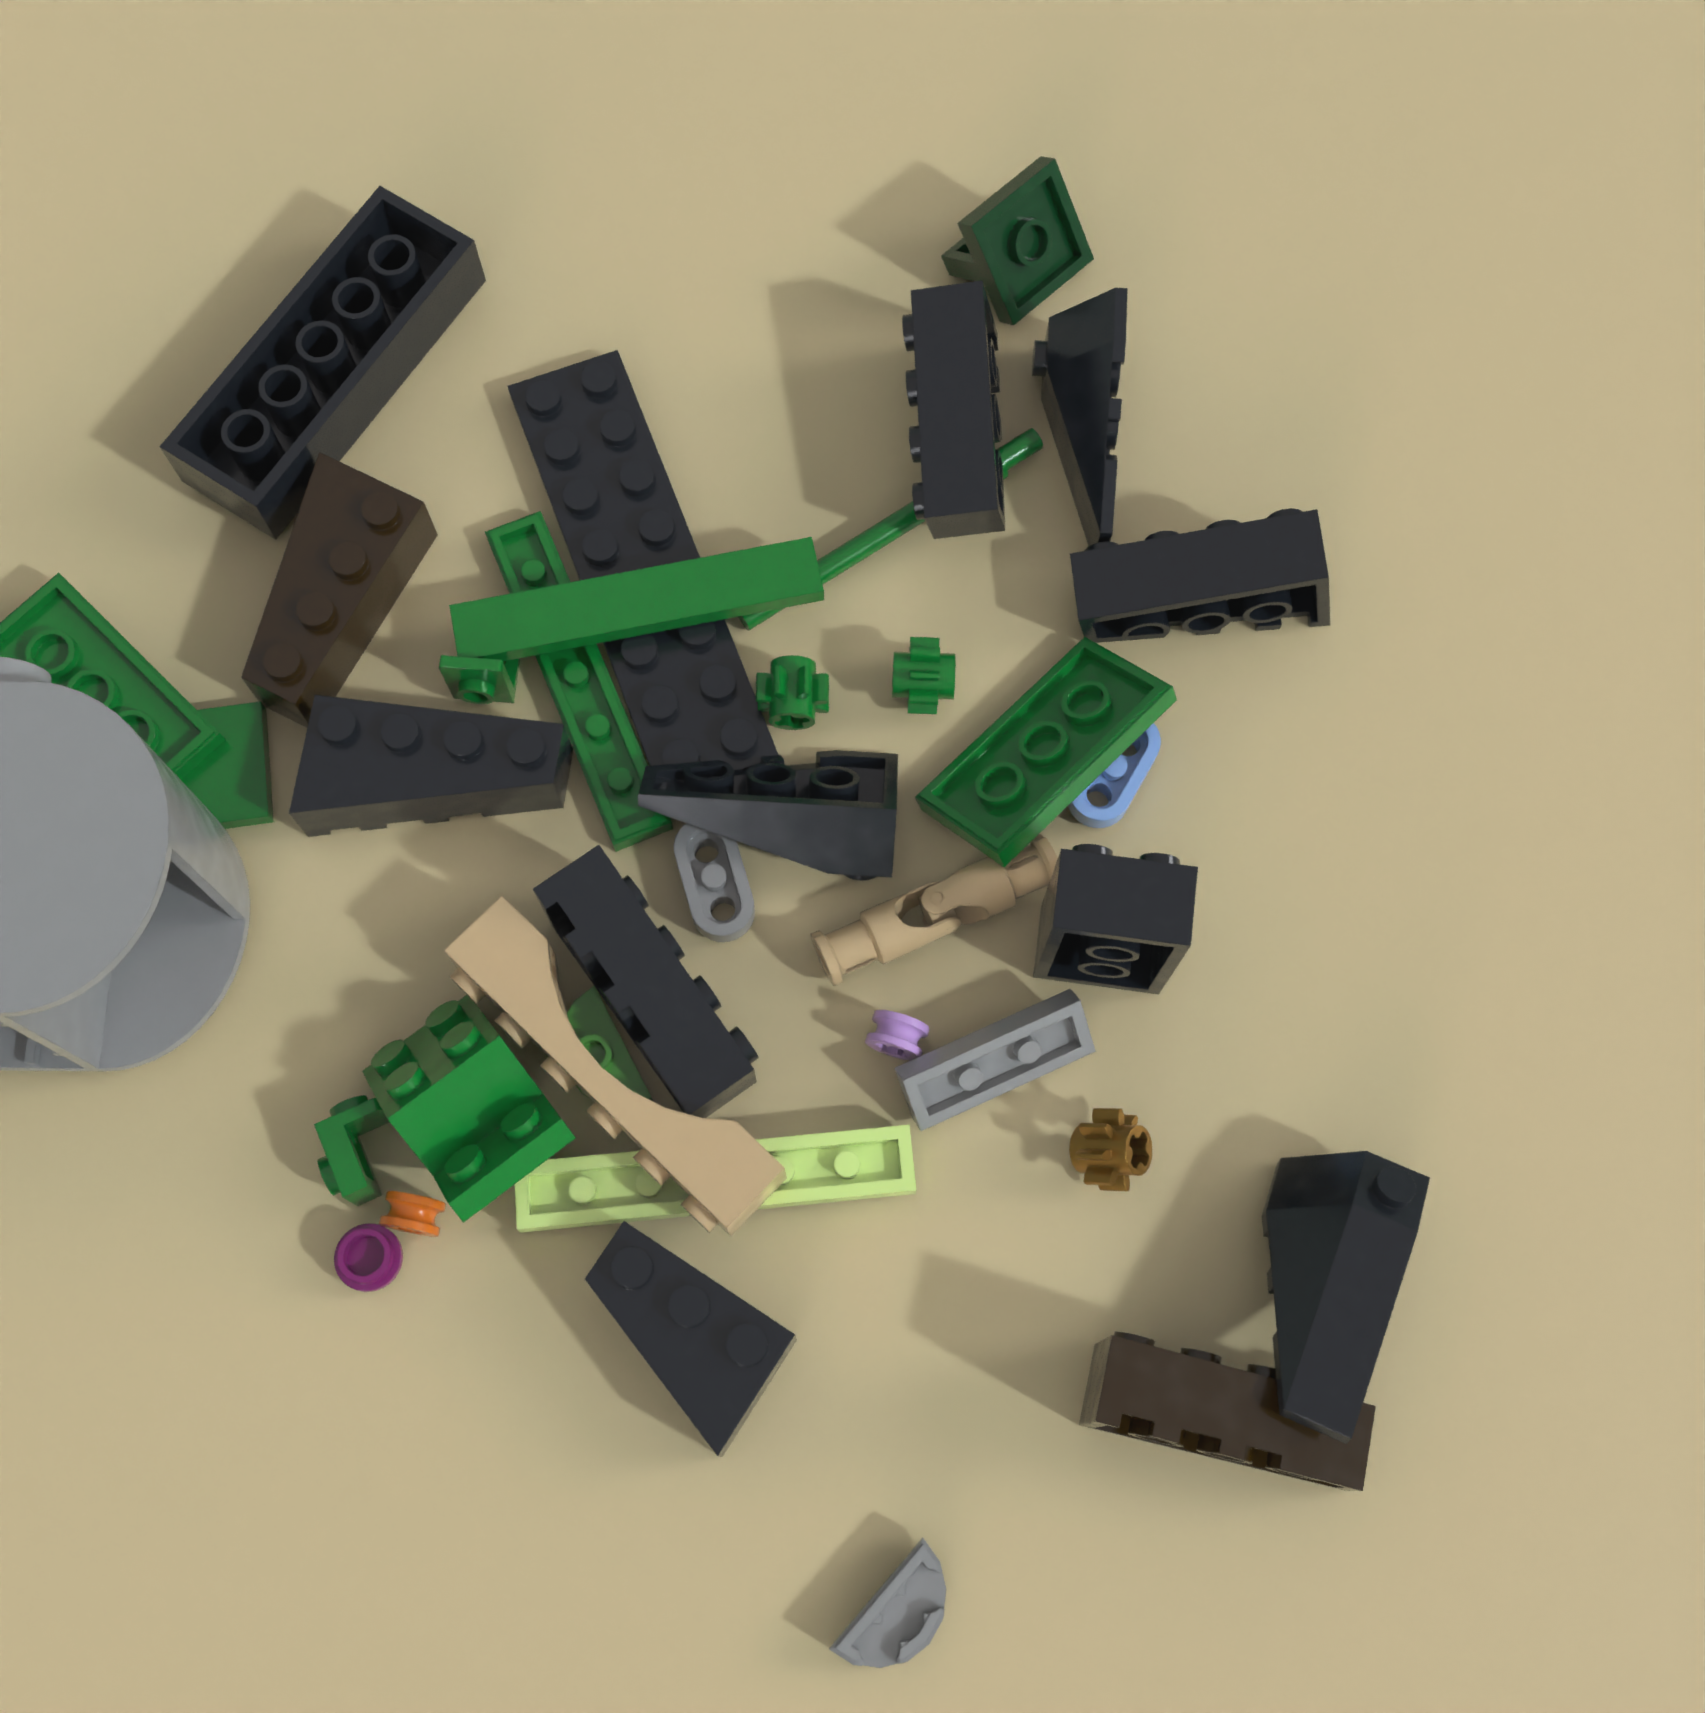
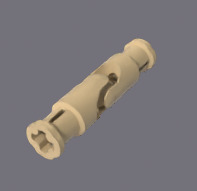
(962, 899)

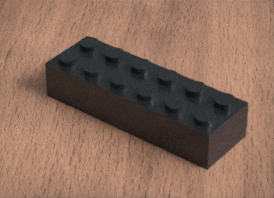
(325, 360)

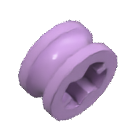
(897, 1035)

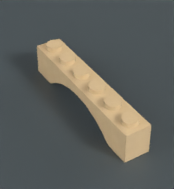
(707, 1157)

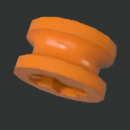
(412, 1213)

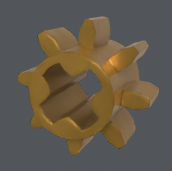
(1110, 1149)

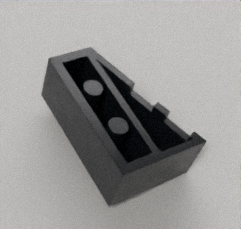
(691, 1331)

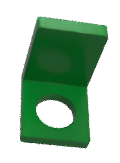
(480, 678)

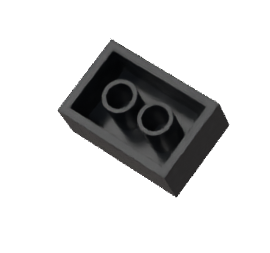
(1115, 919)

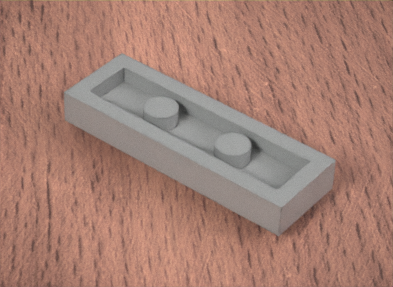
(995, 1059)

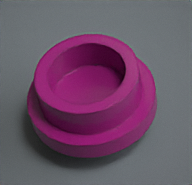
(368, 1257)

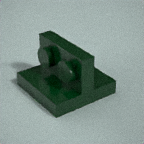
(1022, 241)

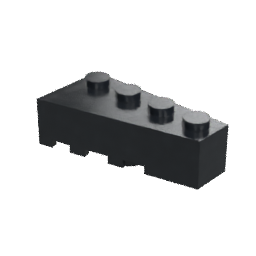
(956, 412)
(1204, 579)
(411, 763)
(646, 984)

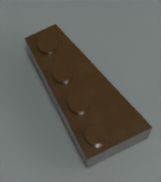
(334, 585)
(1214, 1412)

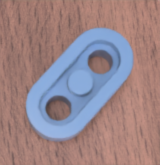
(1118, 783)

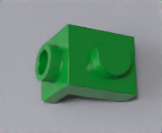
(346, 1163)

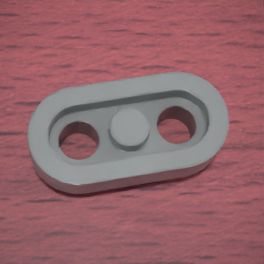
(714, 883)

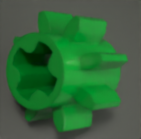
(923, 675)
(792, 692)

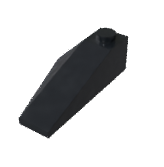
(1337, 1261)

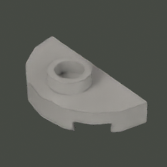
(899, 1615)

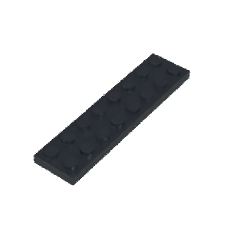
(623, 516)

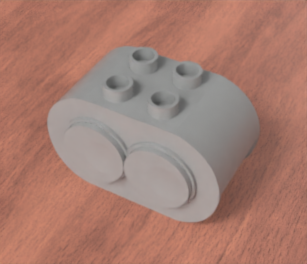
(112, 888)

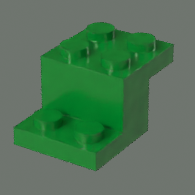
(465, 1106)

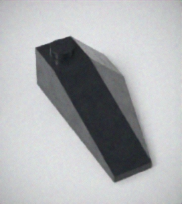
(1079, 378)
(817, 814)

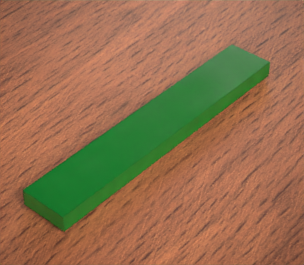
(638, 602)
(582, 692)

